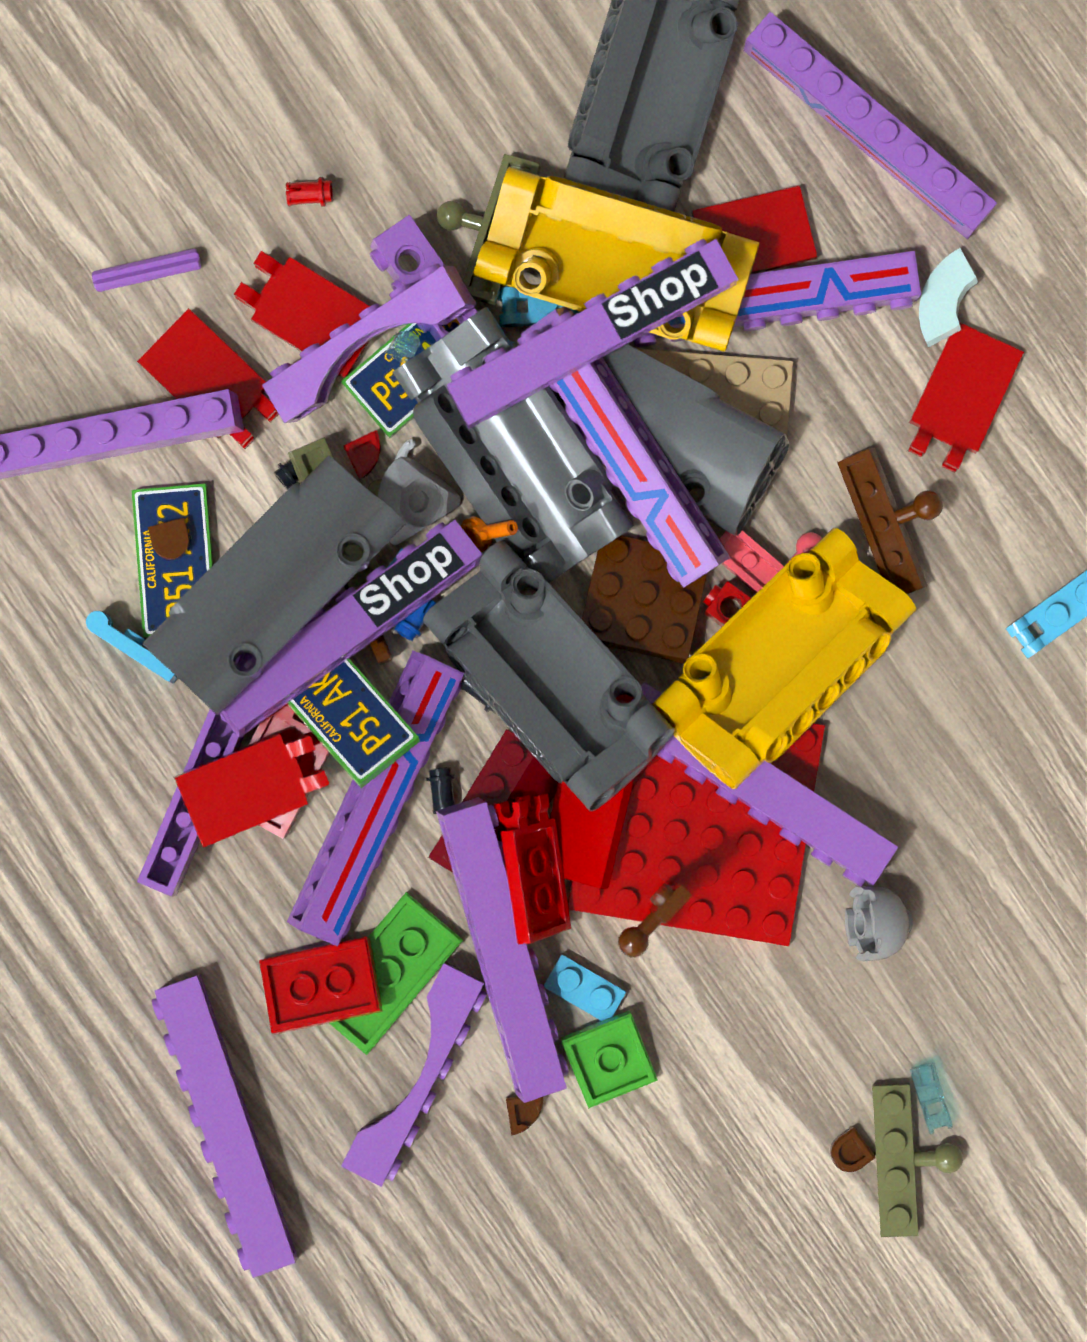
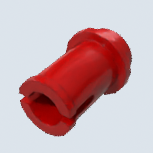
(309, 192)

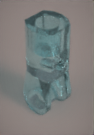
(403, 346)
(929, 1092)

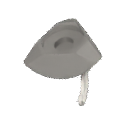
(415, 494)

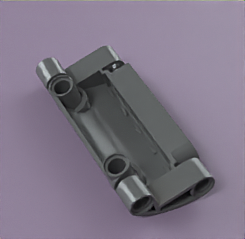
(650, 96)
(548, 677)

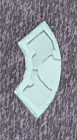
(942, 297)

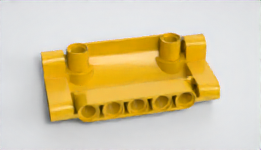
(599, 241)
(783, 659)

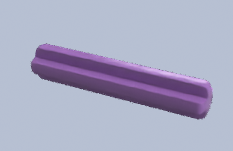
(146, 270)

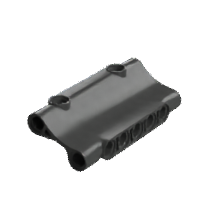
(519, 463)
(271, 582)

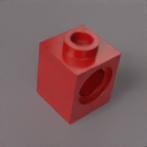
(719, 594)

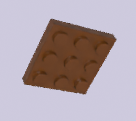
(638, 603)

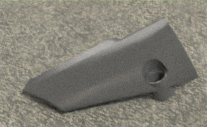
(702, 437)

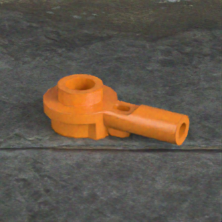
(483, 534)

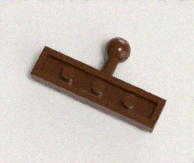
(885, 522)
(667, 901)

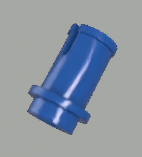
(411, 625)

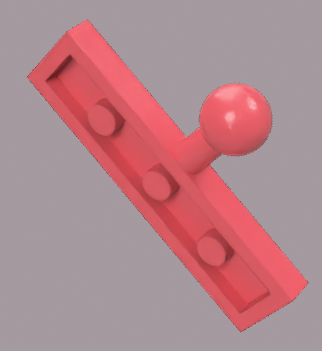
(753, 563)

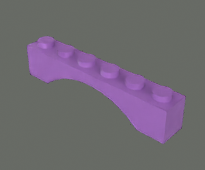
(306, 384)
(378, 1144)

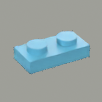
(584, 988)

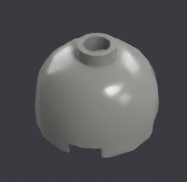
(877, 922)

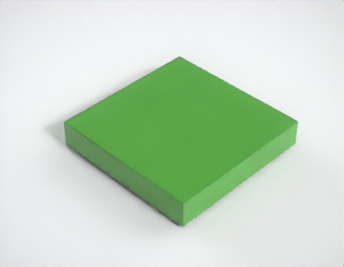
(608, 1059)

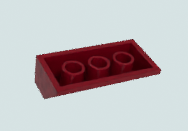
(506, 775)

